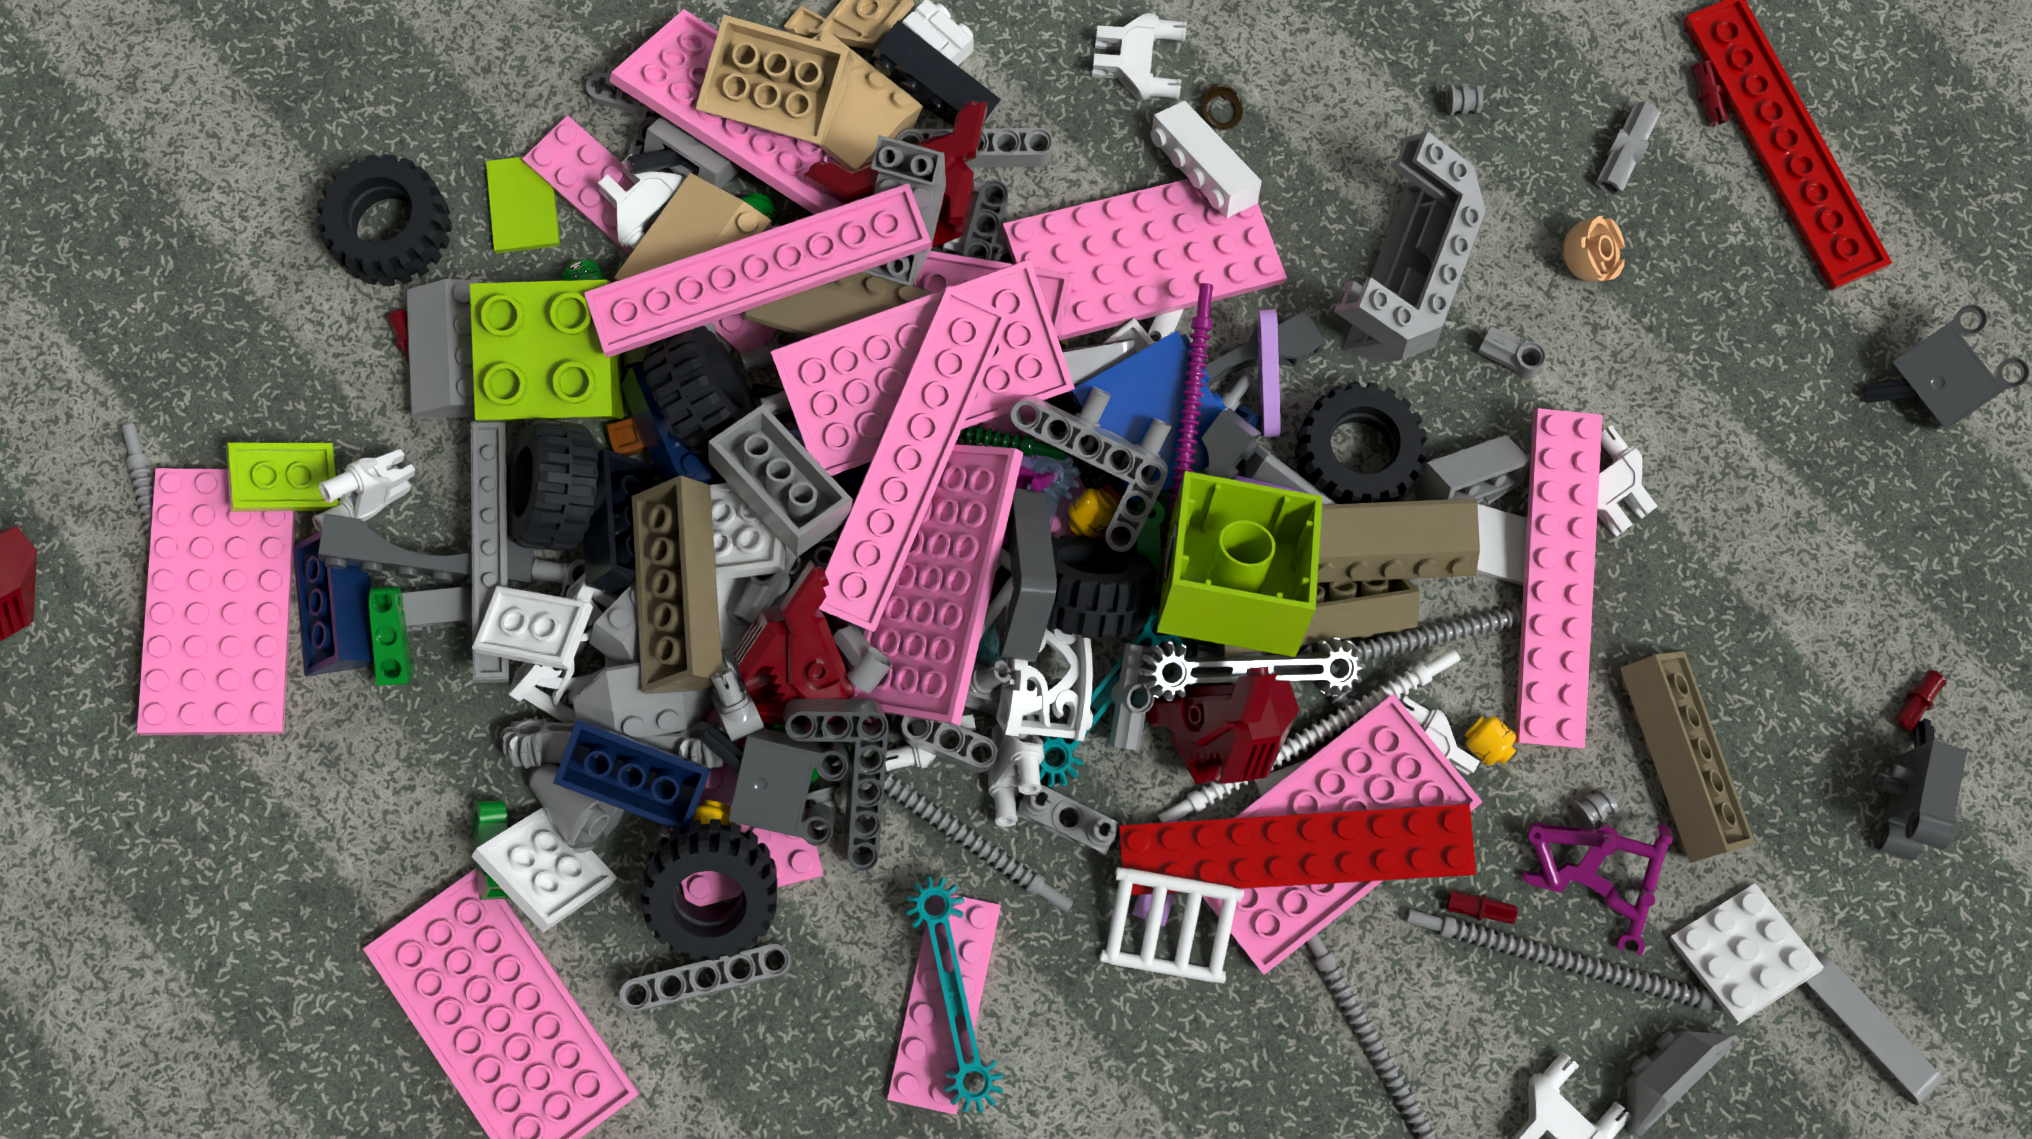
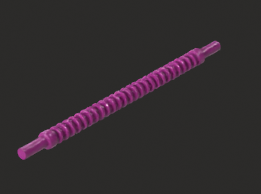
(1200, 324)

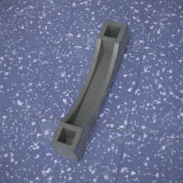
(1297, 342)
(353, 543)

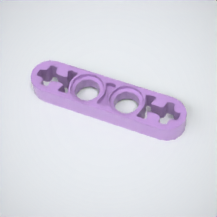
(1269, 373)

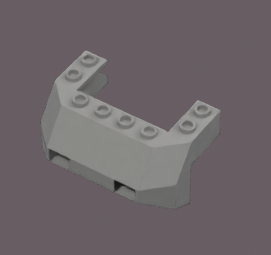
(1422, 257)

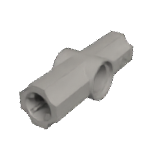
(1628, 148)
(761, 592)
(1130, 716)

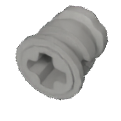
(1464, 99)
(824, 797)
(1595, 808)

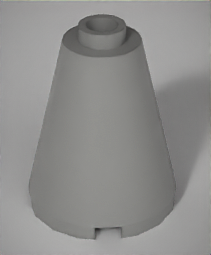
(574, 814)

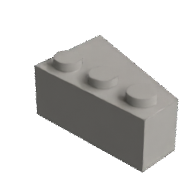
(1475, 472)

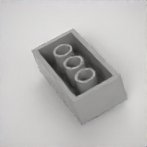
(779, 480)

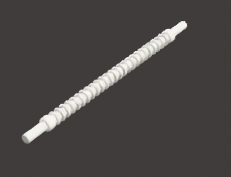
(1420, 674)

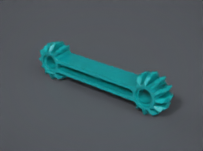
(1101, 702)
(953, 991)

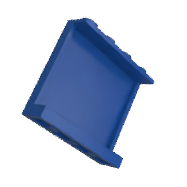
(1150, 388)

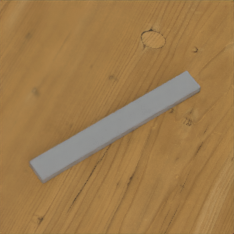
(488, 536)

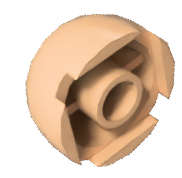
(1594, 250)

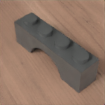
(1227, 443)

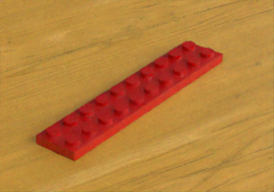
(1787, 143)
(1306, 848)

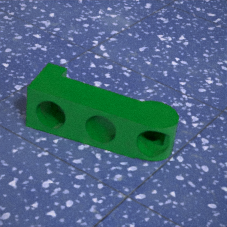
(1149, 537)
(389, 637)
(488, 822)

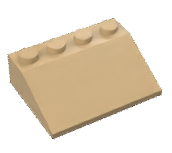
(774, 80)
(867, 109)
(693, 223)

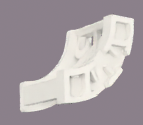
(533, 674)
(1019, 702)

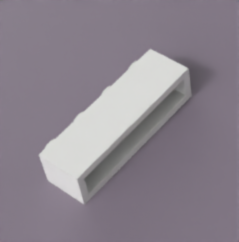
(1205, 159)

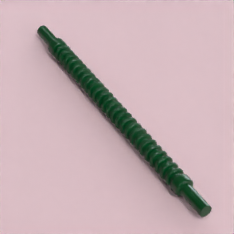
(1026, 444)

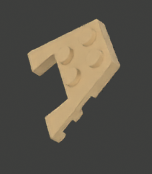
(852, 21)

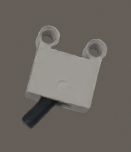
(681, 152)

